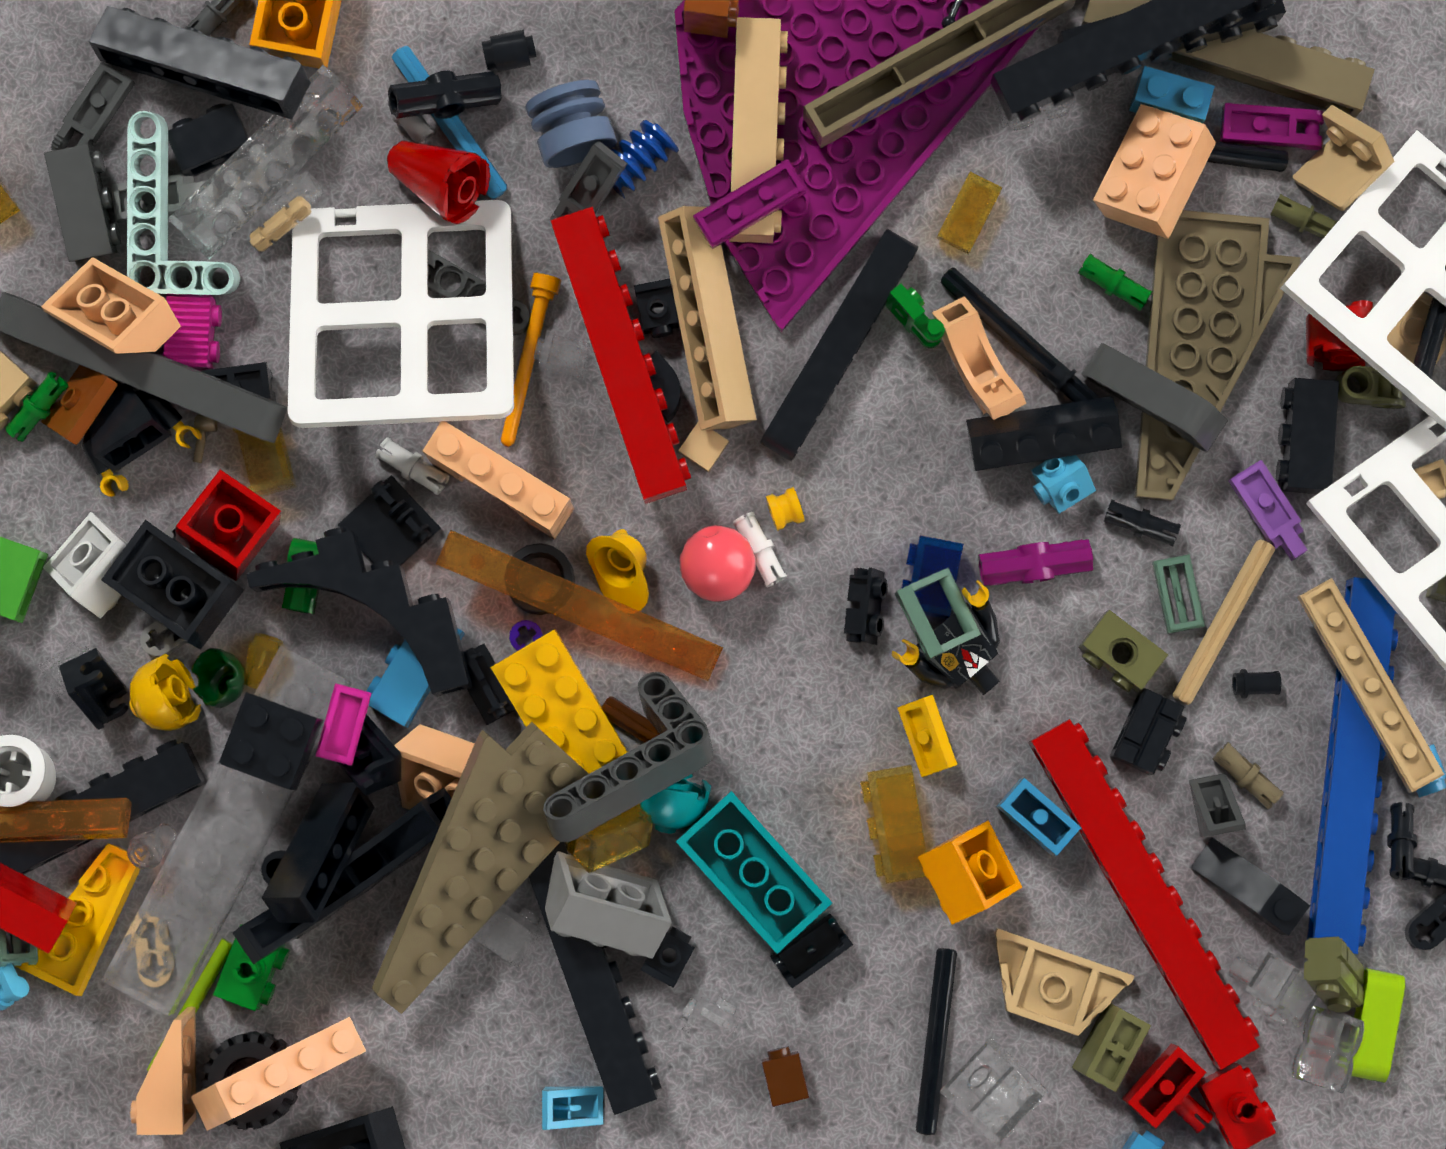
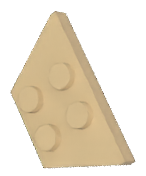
(1054, 984)

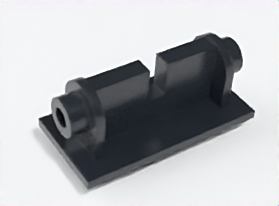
(869, 589)
(486, 689)

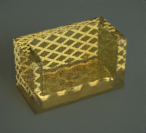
(266, 463)

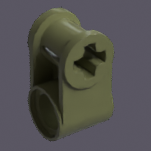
(1374, 389)

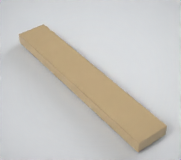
(1370, 685)

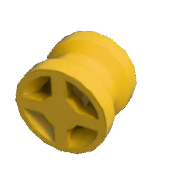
(785, 508)

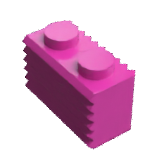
(194, 341)

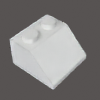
(85, 561)

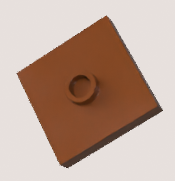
(80, 403)

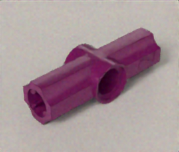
(1035, 562)

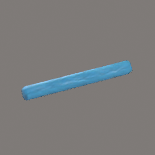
(452, 127)

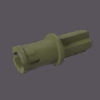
(1302, 217)

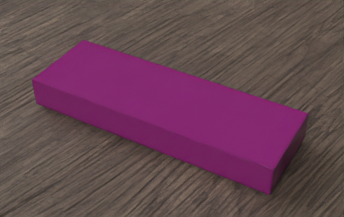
(750, 204)

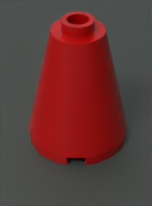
(441, 177)

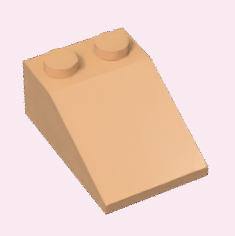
(165, 1096)

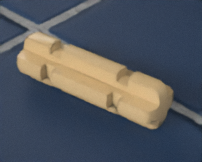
(280, 224)

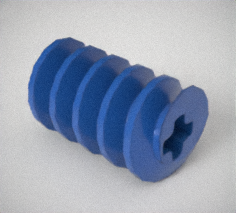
(642, 153)

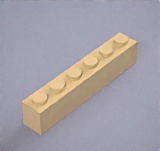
(758, 112)
(707, 323)

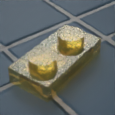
(969, 212)

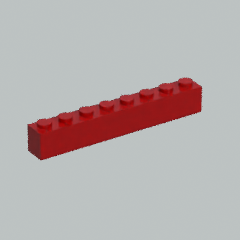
(619, 354)

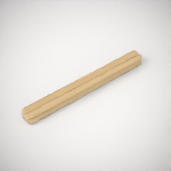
(1223, 622)

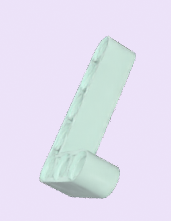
(157, 219)

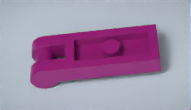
(1271, 126)

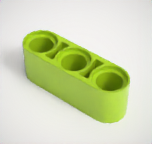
(1381, 1019)

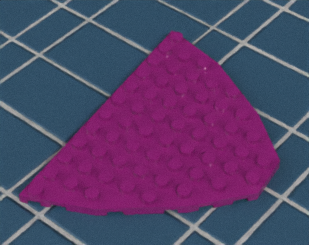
(850, 177)

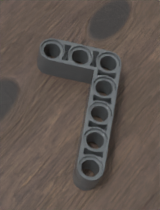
(640, 773)

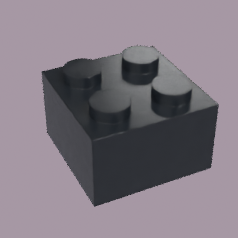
(270, 741)

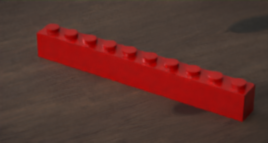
(1144, 895)

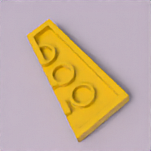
(99, 903)

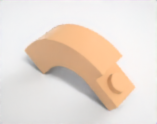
(976, 360)

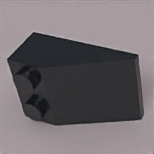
(172, 585)
(369, 1131)

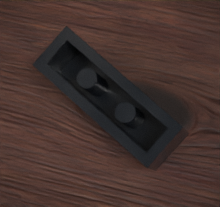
(1308, 435)

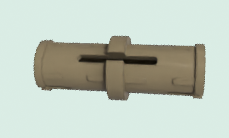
(1248, 775)

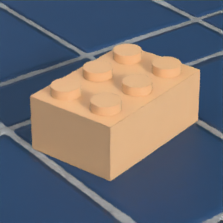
(1154, 171)

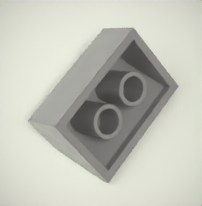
(606, 907)

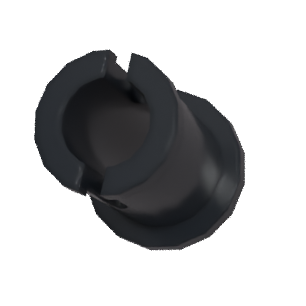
(1256, 683)

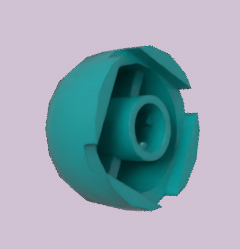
(677, 805)

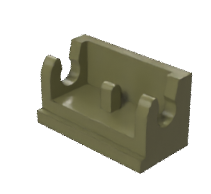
(1111, 1047)

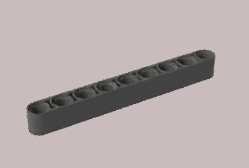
(145, 371)

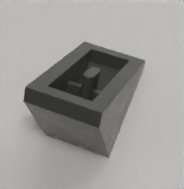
(1215, 806)

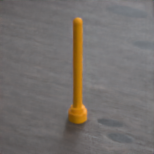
(544, 289)

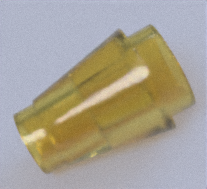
(259, 657)

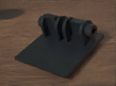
(390, 523)

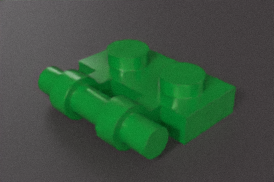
(908, 310)

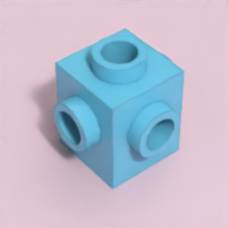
(1062, 482)

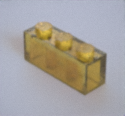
(894, 823)

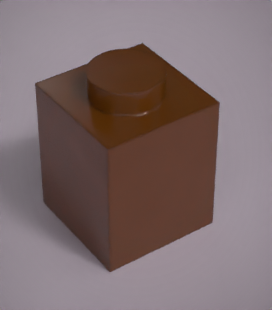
(784, 1076)

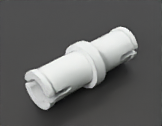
(412, 466)
(764, 556)

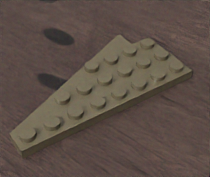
(1206, 316)
(478, 858)

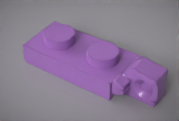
(1269, 508)

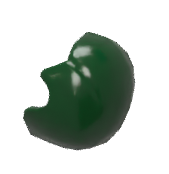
(219, 677)

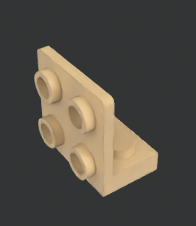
(1346, 162)

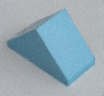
(572, 1107)

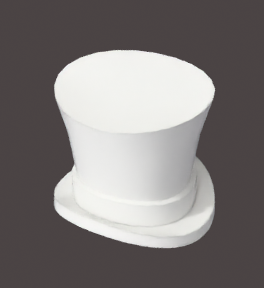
(25, 772)

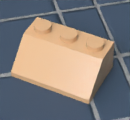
(113, 310)
(430, 763)

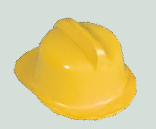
(619, 568)

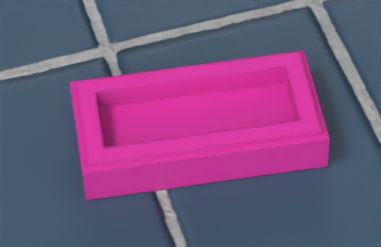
(343, 724)

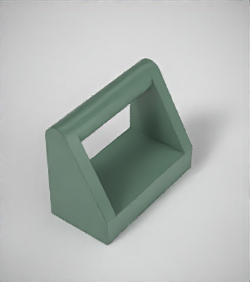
(920, 623)

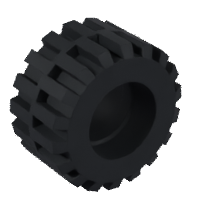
(223, 1062)

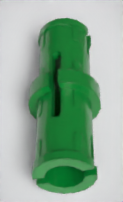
(1115, 282)
(36, 406)

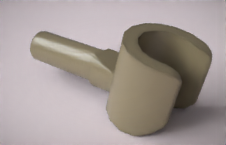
(204, 425)

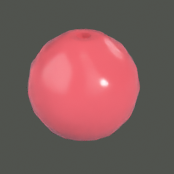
(717, 563)

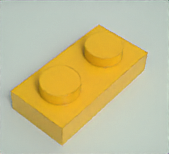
(927, 736)

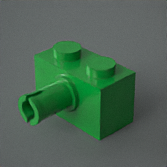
(248, 982)

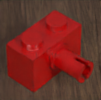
(1167, 1089)
(1236, 1106)

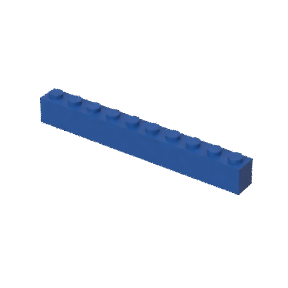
(1350, 787)

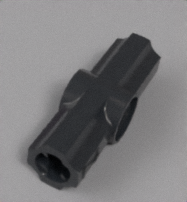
(444, 94)

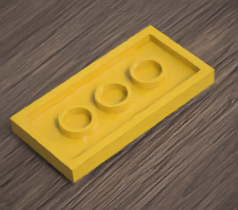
(556, 697)

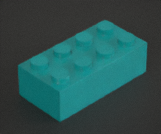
(754, 872)

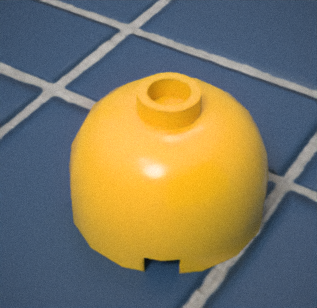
(157, 691)

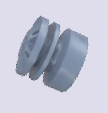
(570, 122)

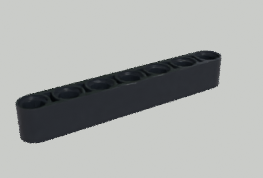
(839, 345)

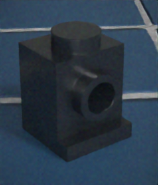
(657, 324)
(670, 972)

